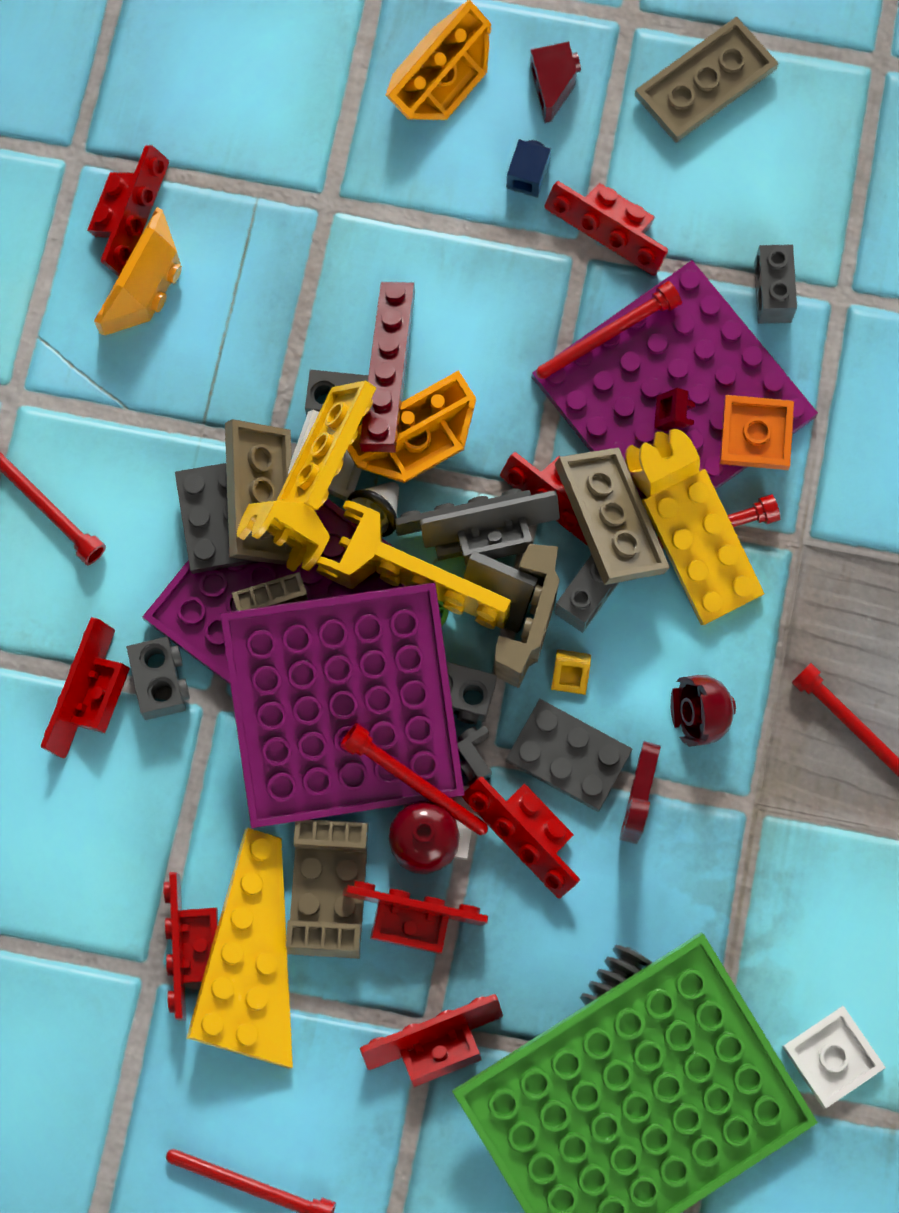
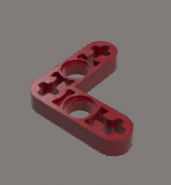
(638, 802)

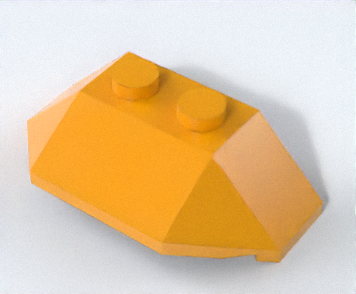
(443, 66)
(143, 280)
(430, 431)

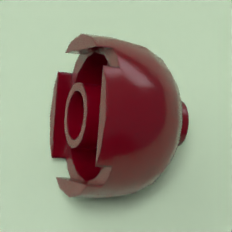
(702, 709)
(424, 837)

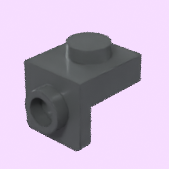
(472, 763)

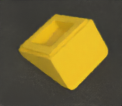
(571, 672)

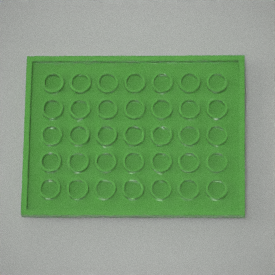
(638, 1096)

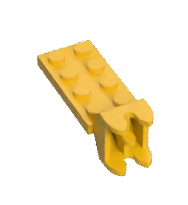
(293, 514)
(692, 525)
(369, 554)

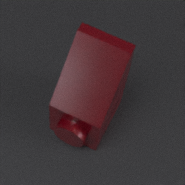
(554, 76)

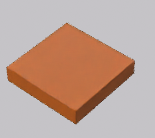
(757, 432)

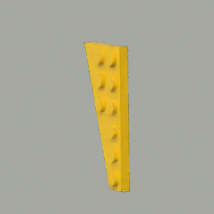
(246, 981)

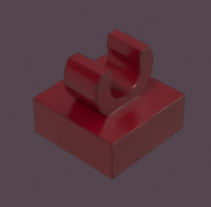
(672, 410)

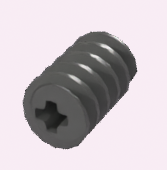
(627, 964)

